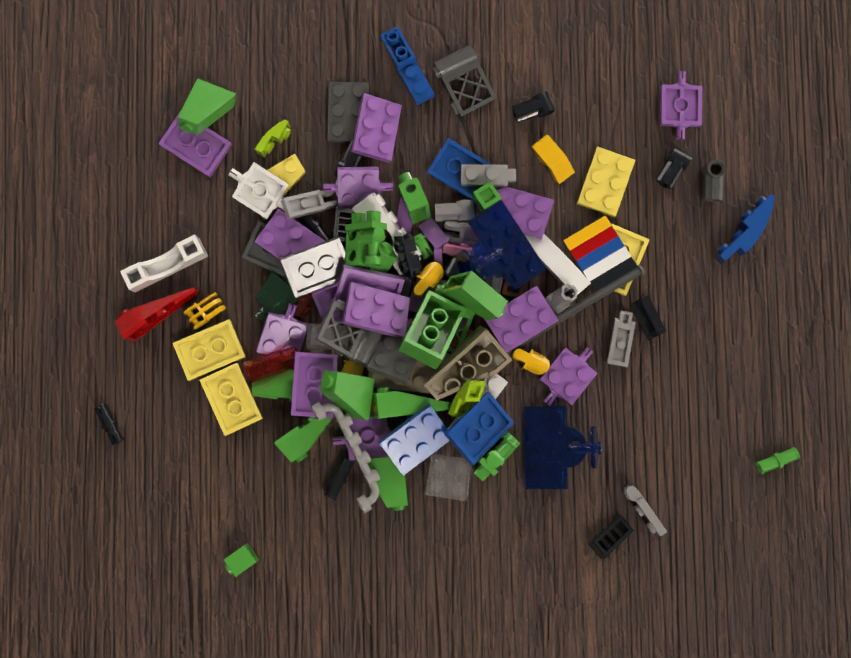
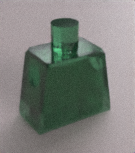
(274, 297)

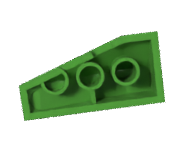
(275, 386)
(394, 403)
(302, 438)

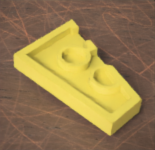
(289, 171)

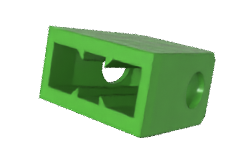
(413, 198)

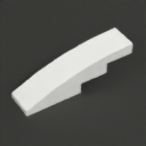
(558, 263)

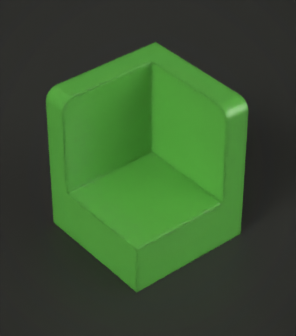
(486, 196)

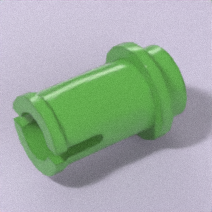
(423, 245)

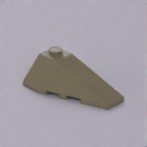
(472, 360)

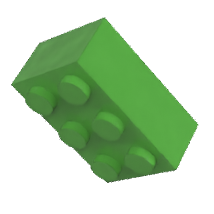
(432, 330)

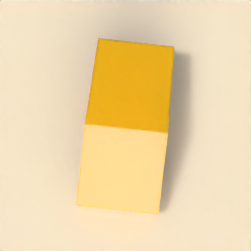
(553, 157)

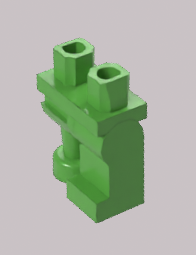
(363, 239)
(496, 456)

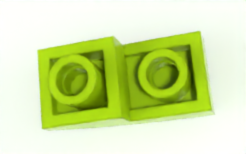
(278, 133)

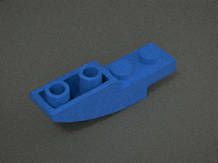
(407, 66)
(753, 225)

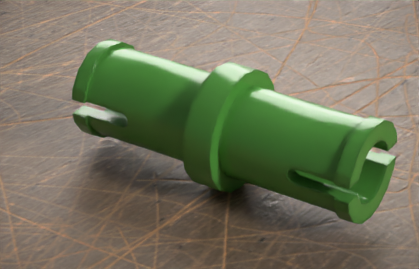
(777, 460)

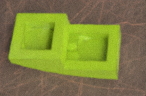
(467, 394)

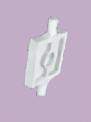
(259, 190)

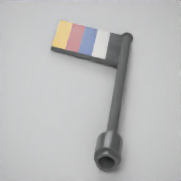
(603, 263)

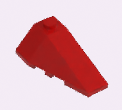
(142, 319)

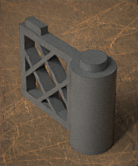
(454, 67)
(362, 344)

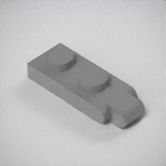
(482, 174)
(621, 339)

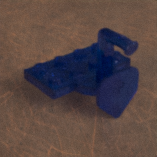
(501, 247)
(551, 447)

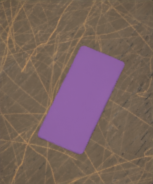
(403, 217)
(433, 233)

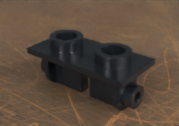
(408, 264)
(648, 317)

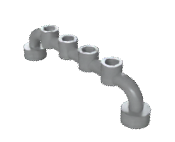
(361, 457)

